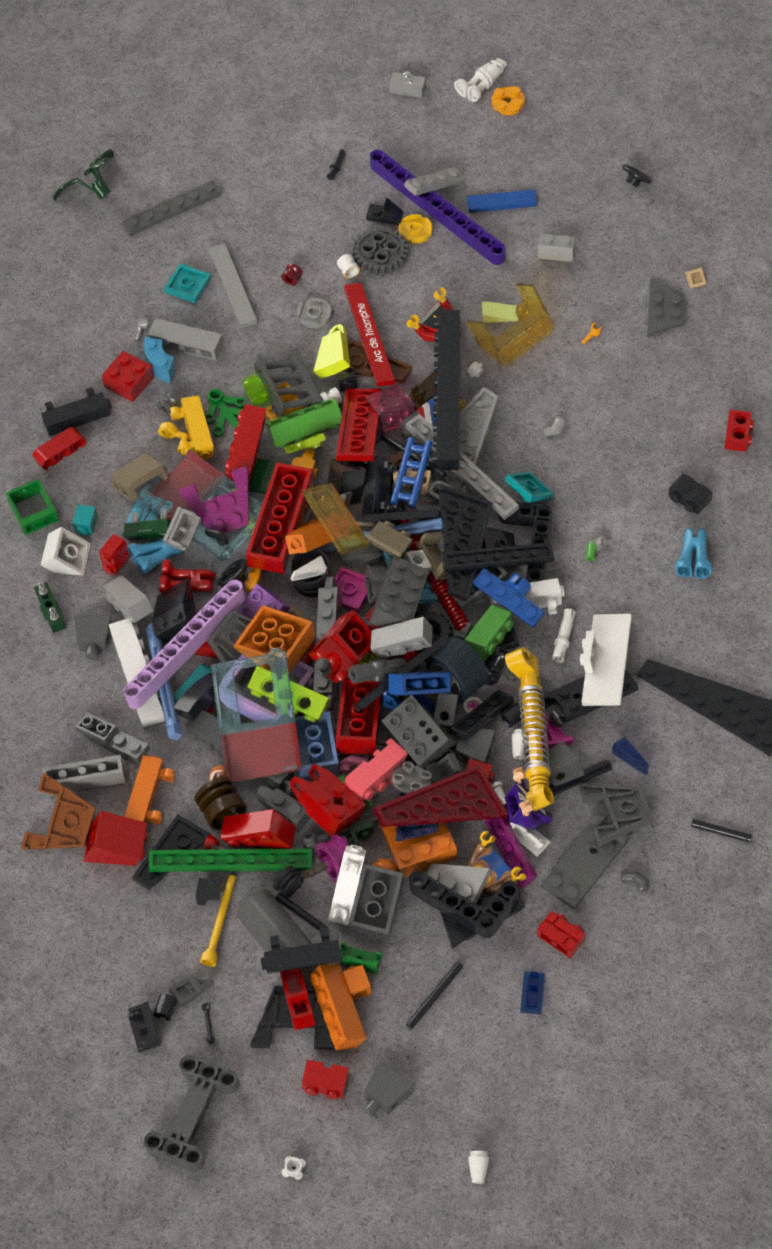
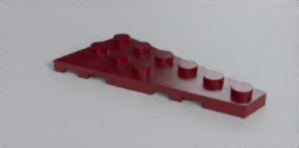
(453, 799)

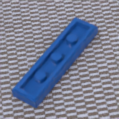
(501, 201)

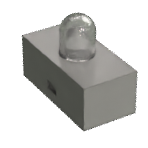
(407, 84)

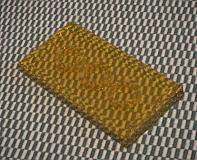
(336, 518)

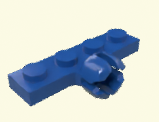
(510, 595)

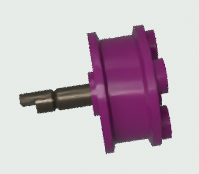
(330, 858)

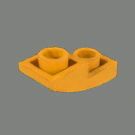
(254, 578)

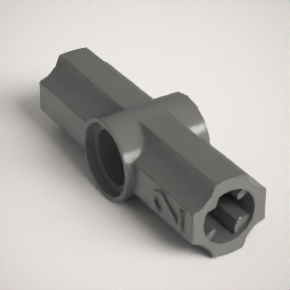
(375, 670)

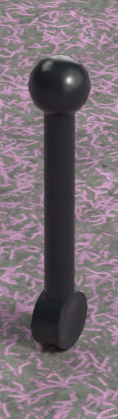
(206, 1007)

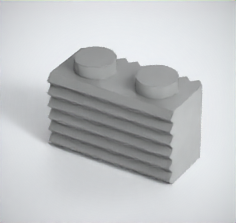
(556, 247)

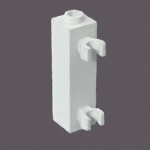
(543, 594)
(347, 884)

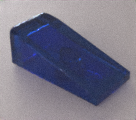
(627, 753)

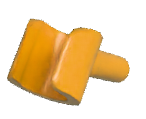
(593, 332)

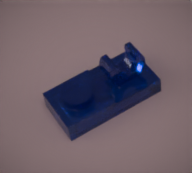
(532, 992)

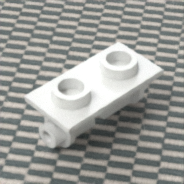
(531, 839)

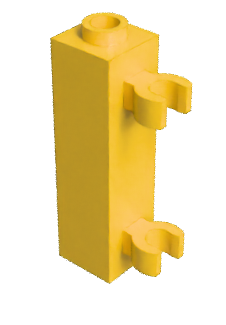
(196, 427)

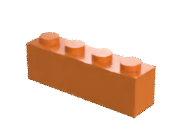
(337, 1007)

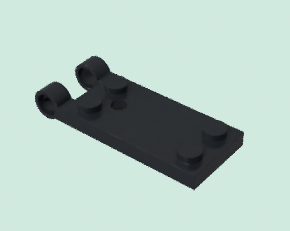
(572, 708)

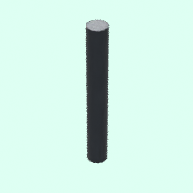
(721, 830)
(300, 911)

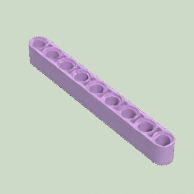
(183, 645)

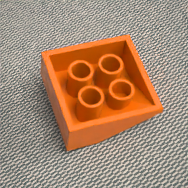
(276, 630)
(421, 851)

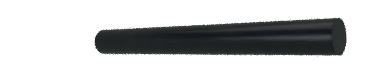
(434, 995)

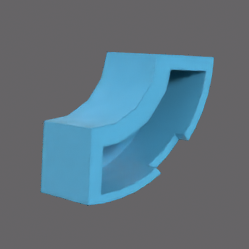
(162, 363)

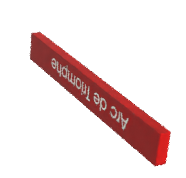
(369, 334)

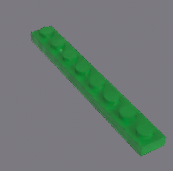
(229, 860)

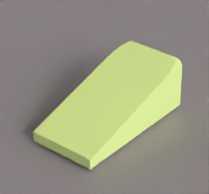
(498, 312)

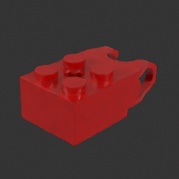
(328, 800)

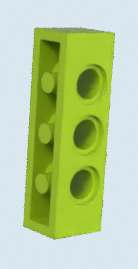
(315, 711)

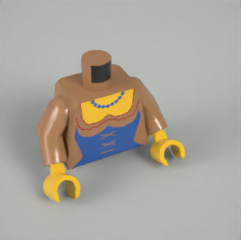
(488, 858)

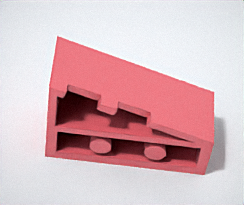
(376, 774)

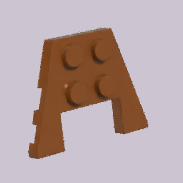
(69, 820)

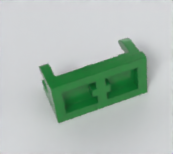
(353, 956)

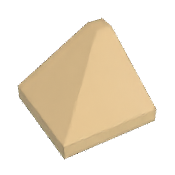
(695, 278)

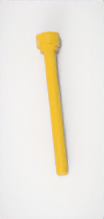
(210, 956)

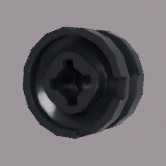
(288, 881)

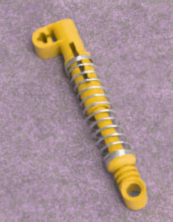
(531, 694)

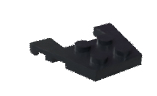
(278, 1016)

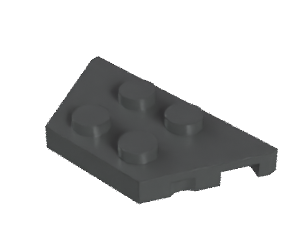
(665, 308)

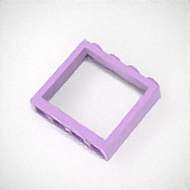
(257, 712)

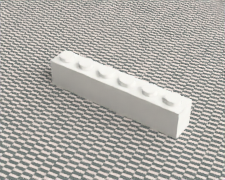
(133, 661)

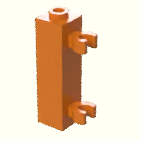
(145, 790)

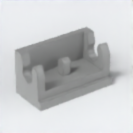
(182, 529)

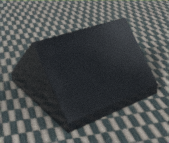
(347, 478)

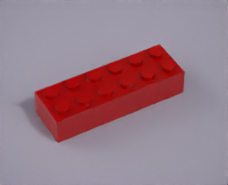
(278, 517)

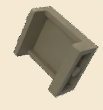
(136, 474)
(428, 544)

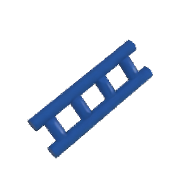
(417, 482)

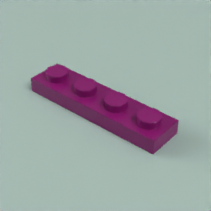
(511, 849)

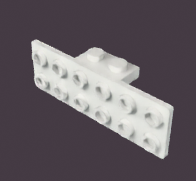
(605, 659)

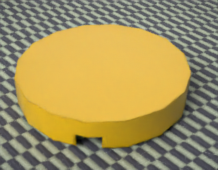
(415, 228)

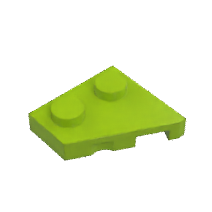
(310, 442)

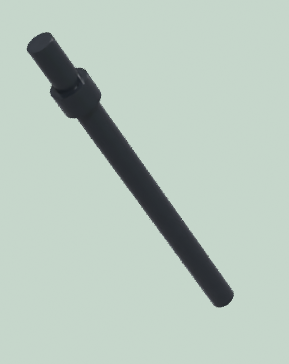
(430, 465)

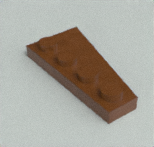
(360, 364)

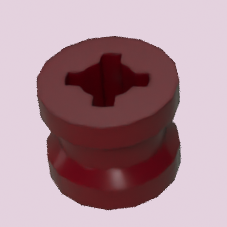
(292, 274)

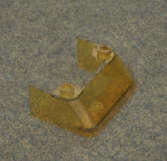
(528, 331)

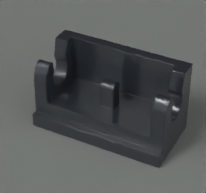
(143, 1027)

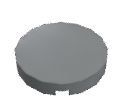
(314, 313)

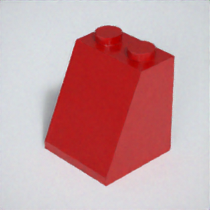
(115, 840)

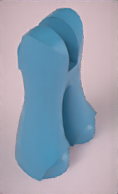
(699, 544)
(151, 554)

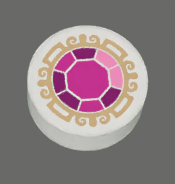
(471, 703)

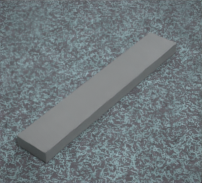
(232, 285)

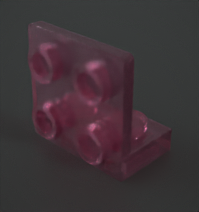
(392, 407)

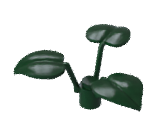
(99, 185)

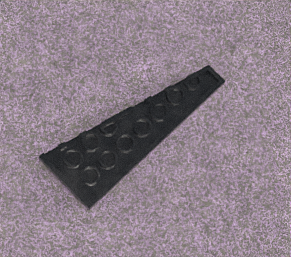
(731, 708)

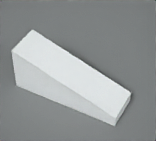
(314, 568)

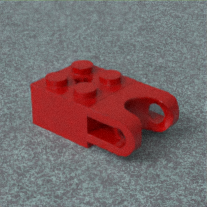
(344, 645)

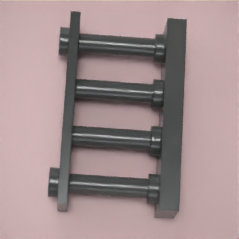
(300, 374)

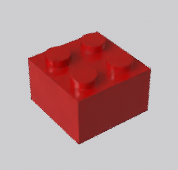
(127, 376)

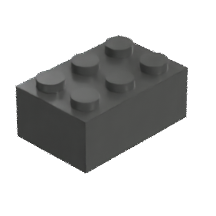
(376, 898)

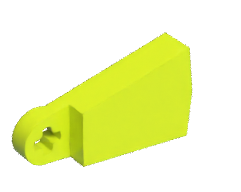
(333, 353)

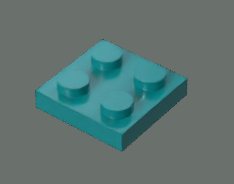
(187, 283)
(529, 487)

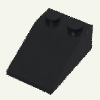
(173, 611)

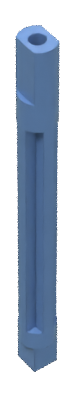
(412, 528)
(172, 721)

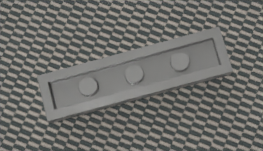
(434, 181)

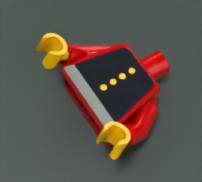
(426, 325)

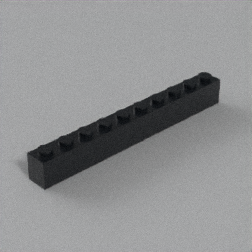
(447, 391)

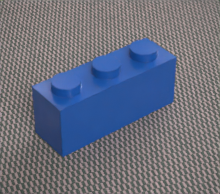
(419, 683)

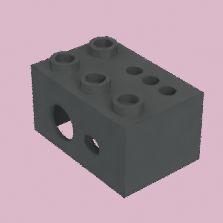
(418, 732)

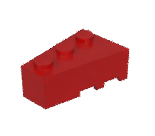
(258, 830)

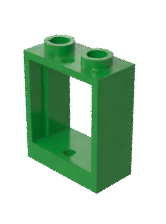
(39, 519)

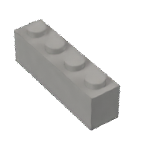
(187, 339)
(88, 773)

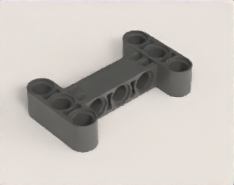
(191, 1112)

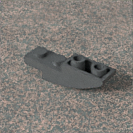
(111, 738)

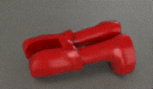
(199, 579)

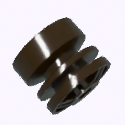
(219, 800)

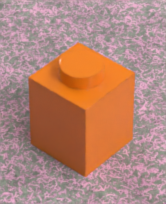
(357, 981)

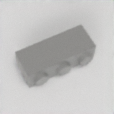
(127, 599)
(401, 638)

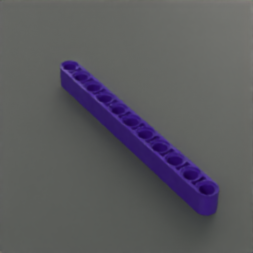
(440, 209)

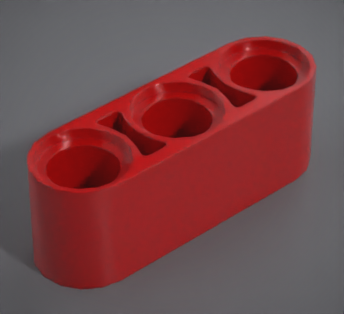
(59, 447)

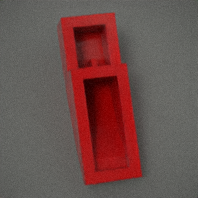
(297, 999)

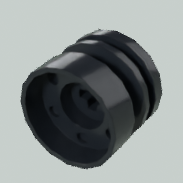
(309, 586)

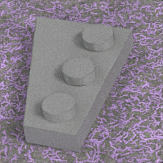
(462, 879)

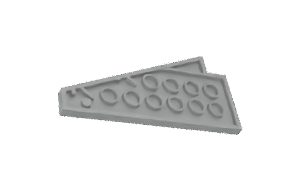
(473, 429)

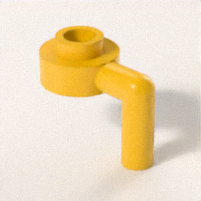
(169, 430)

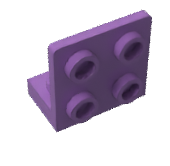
(260, 596)

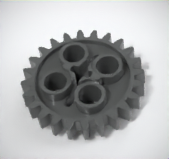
(380, 250)

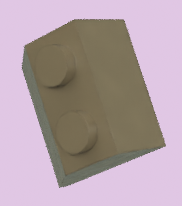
(390, 540)

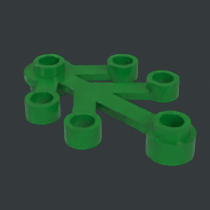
(225, 412)

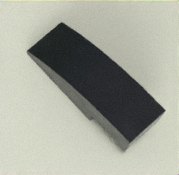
(196, 698)

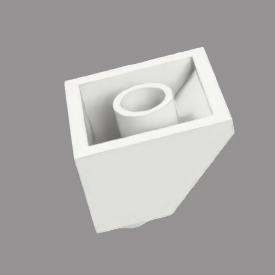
(65, 552)

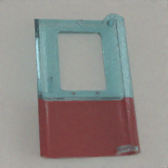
(208, 483)
(258, 746)

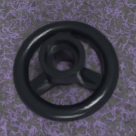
(635, 176)
(234, 572)

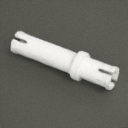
(562, 641)

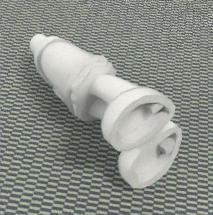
(486, 75)

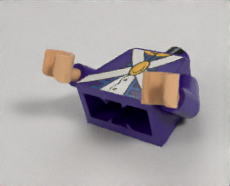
(520, 809)

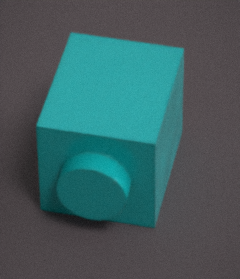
(84, 520)

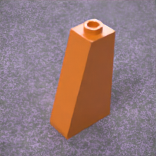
(307, 537)

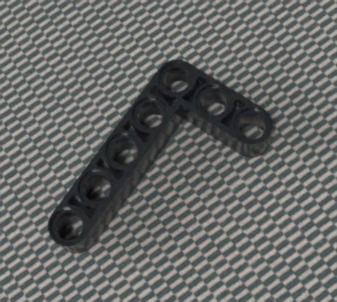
(539, 524)
(464, 905)

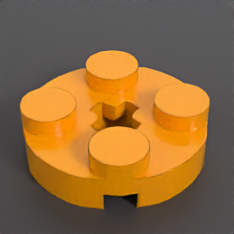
(516, 98)

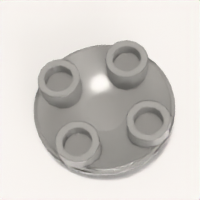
(410, 778)

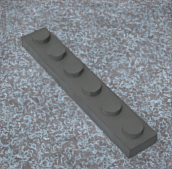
(171, 208)

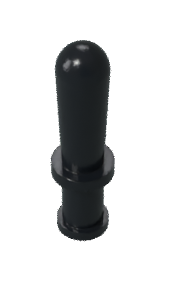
(334, 167)

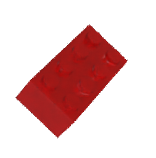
(246, 440)
(357, 730)

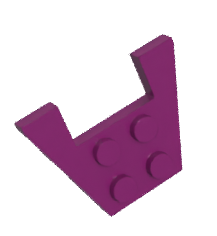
(225, 511)

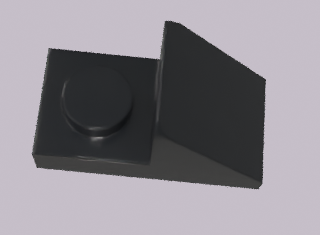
(387, 214)

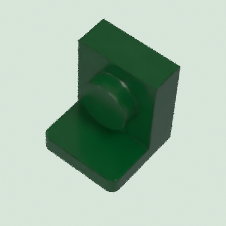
(360, 831)

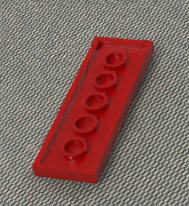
(358, 427)

